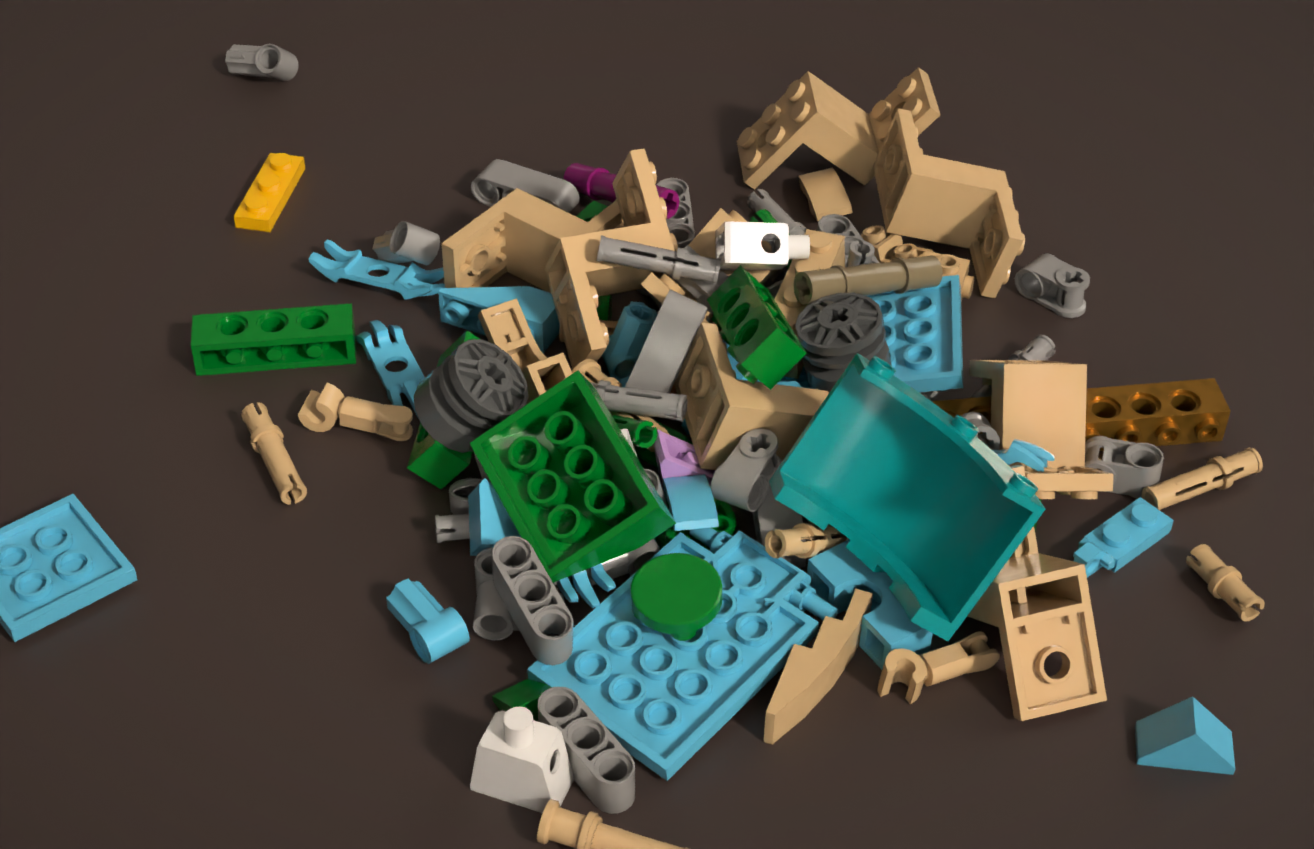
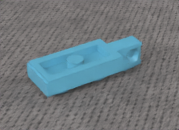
(1123, 537)

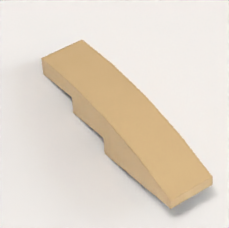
(814, 670)

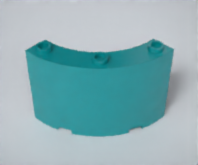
(908, 493)

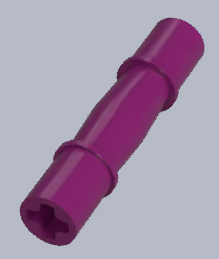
(598, 185)

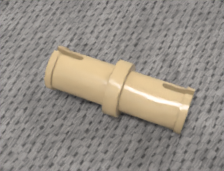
(1225, 582)

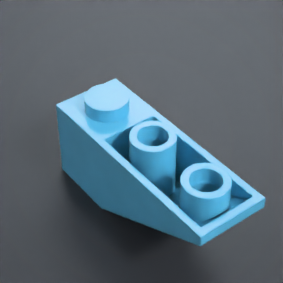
(462, 306)

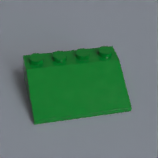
(571, 480)

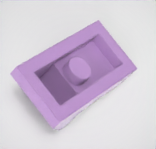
(677, 458)

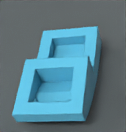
(690, 502)

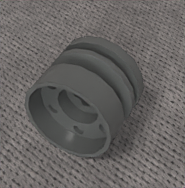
(837, 330)
(470, 394)

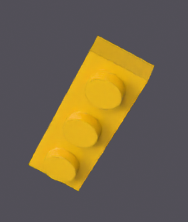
(269, 192)

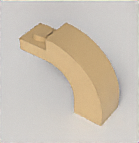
(509, 330)

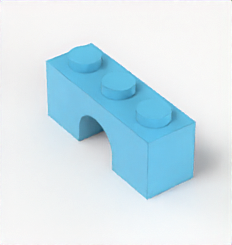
(887, 626)

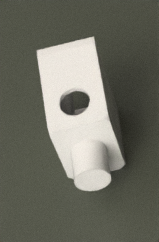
(741, 245)
(522, 761)

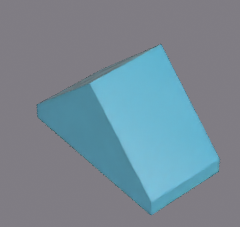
(487, 518)
(1185, 739)

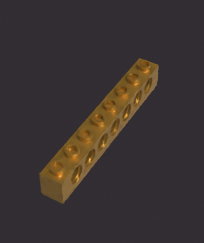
(1140, 412)

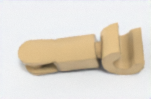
(323, 409)
(936, 665)

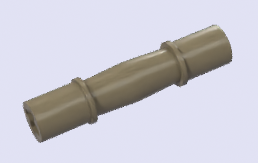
(869, 279)

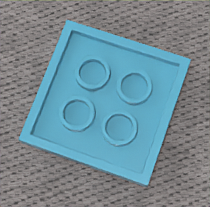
(56, 566)

